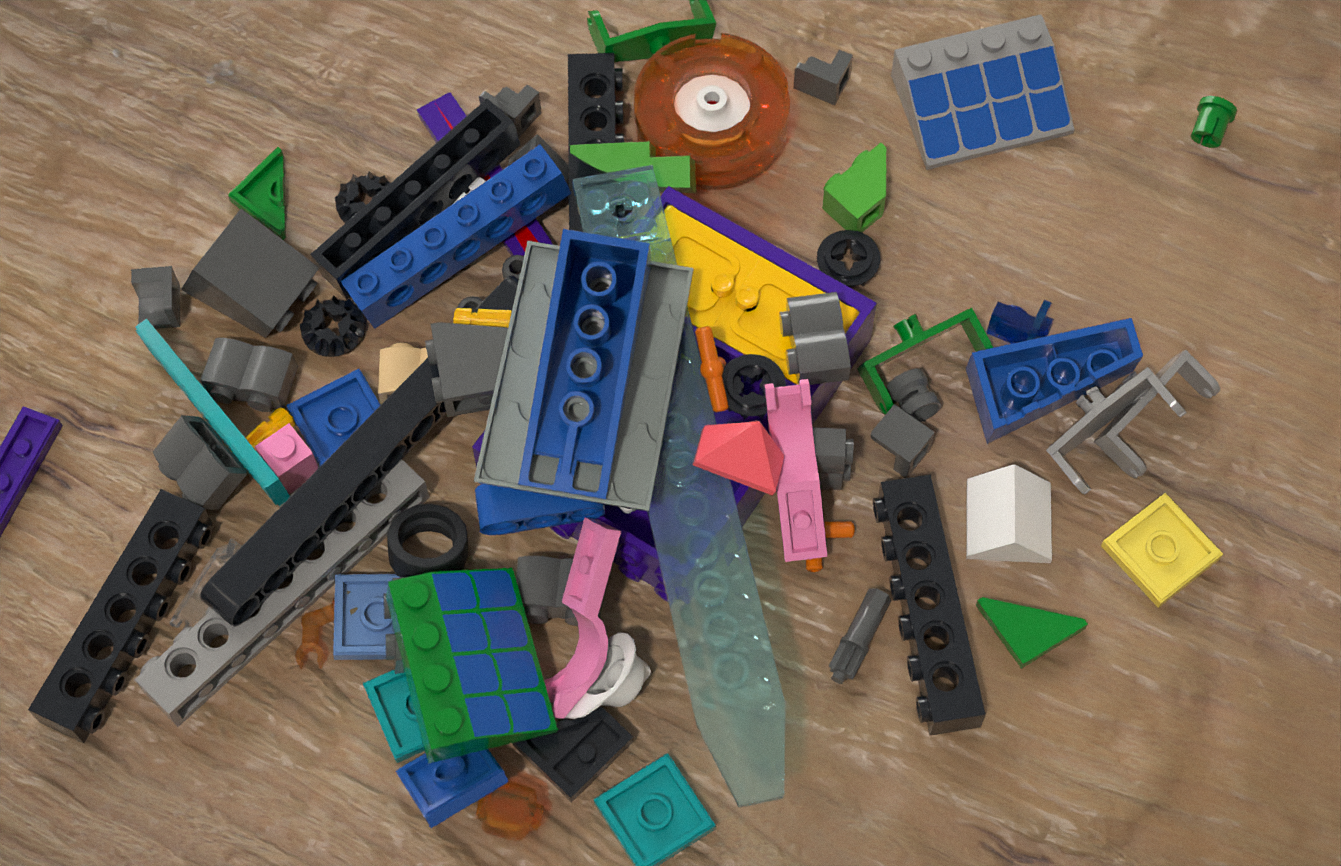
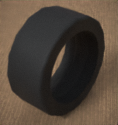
(426, 519)

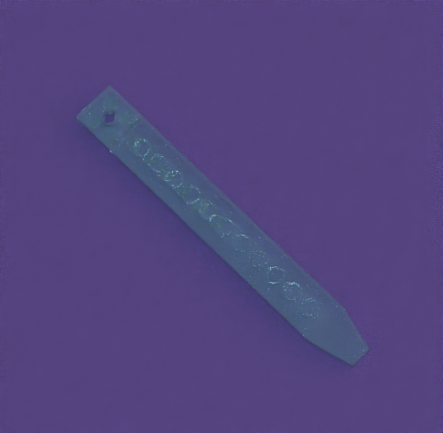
(701, 538)

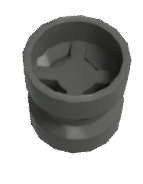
(913, 394)

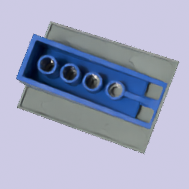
(586, 372)

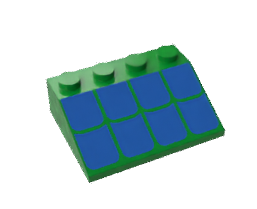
(469, 660)

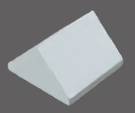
(1008, 516)

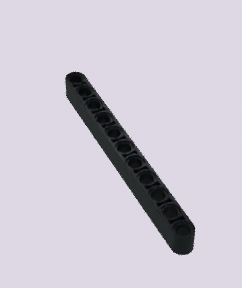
(333, 489)

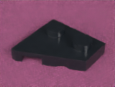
(577, 751)

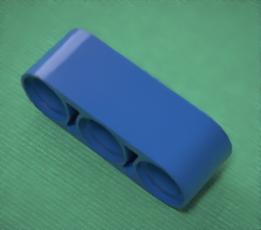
(514, 510)

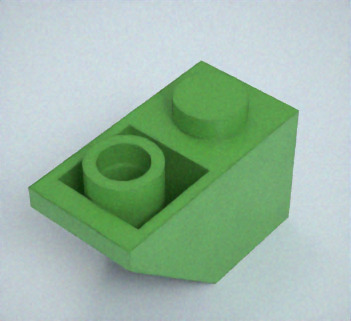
(859, 193)

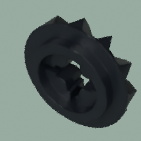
(349, 198)
(861, 248)
(325, 341)
(750, 369)

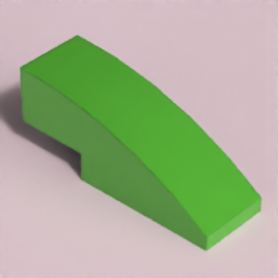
(670, 171)

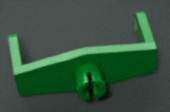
(648, 40)
(912, 337)

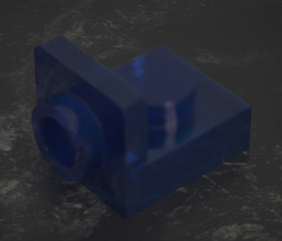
(1015, 325)

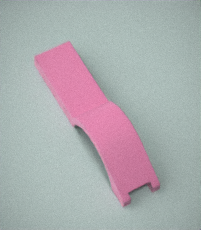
(799, 479)
(584, 597)

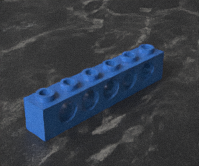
(457, 236)

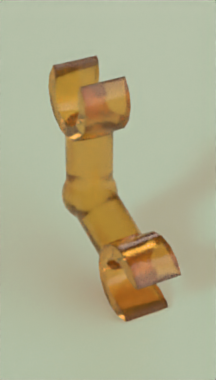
(310, 632)

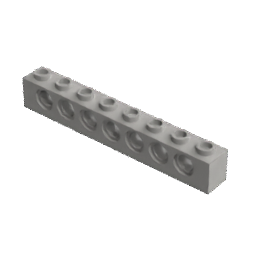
(311, 579)

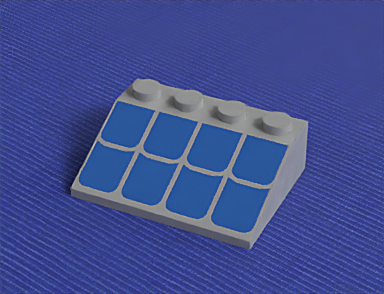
(982, 91)

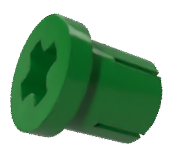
(1213, 120)

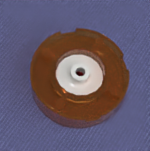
(715, 103)

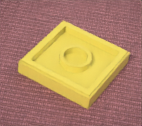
(1161, 550)

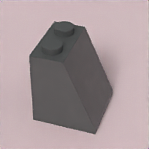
(252, 276)

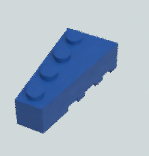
(1043, 374)

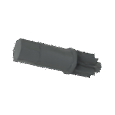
(855, 643)

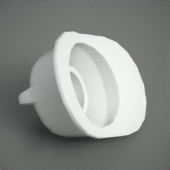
(619, 678)

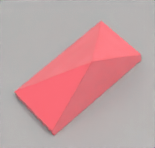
(741, 454)

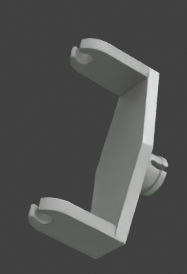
(1100, 413)
(1114, 447)

